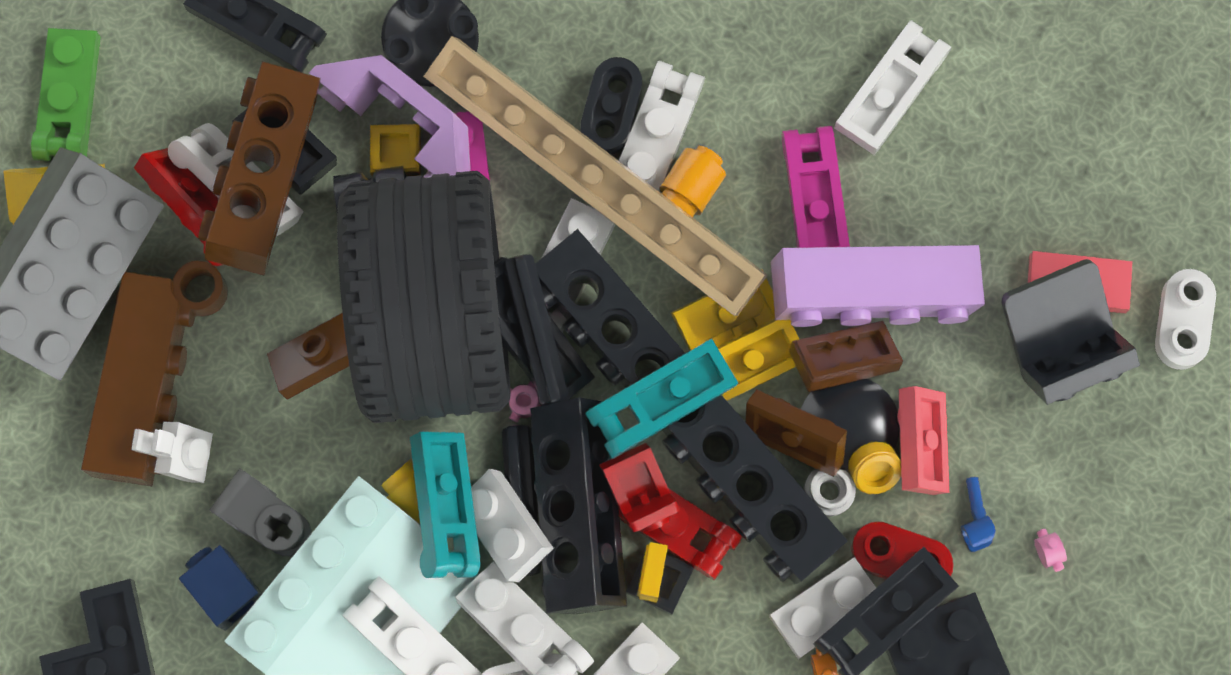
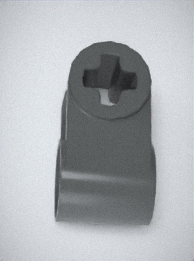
(257, 512)

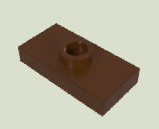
(845, 356)
(310, 358)

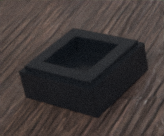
(672, 585)

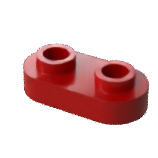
(901, 547)

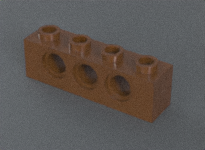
(249, 241)

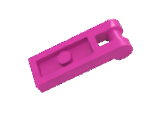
(815, 189)

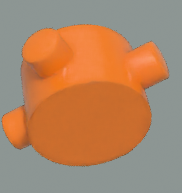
(823, 664)

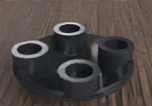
(419, 30)
(860, 409)

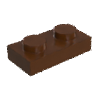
(796, 432)

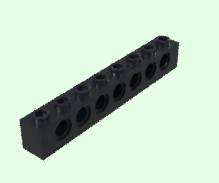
(815, 536)

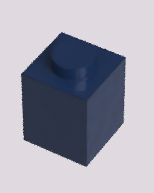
(220, 586)

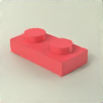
(923, 440)

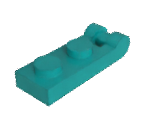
(663, 397)
(445, 505)

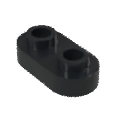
(612, 108)

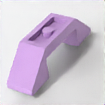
(363, 79)

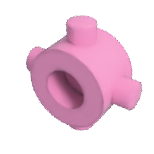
(521, 400)
(1050, 550)

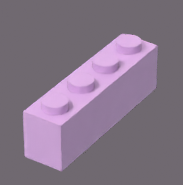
(877, 284)

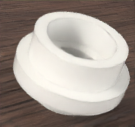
(844, 484)

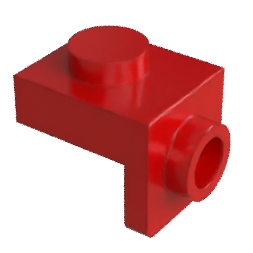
(640, 489)

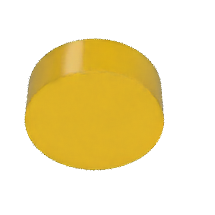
(875, 468)

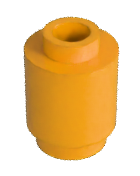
(694, 179)

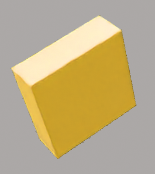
(395, 147)
(652, 572)

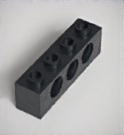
(576, 511)

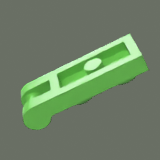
(66, 92)

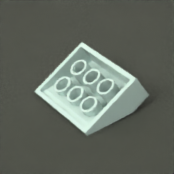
(299, 616)

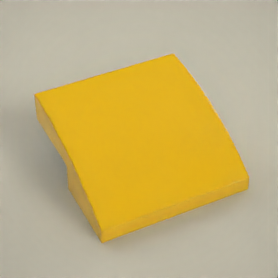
(750, 343)

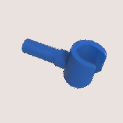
(981, 531)

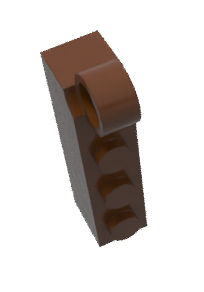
(141, 368)

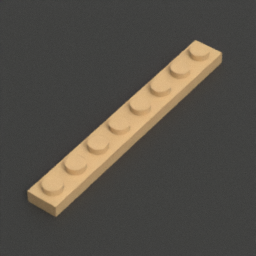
(596, 176)

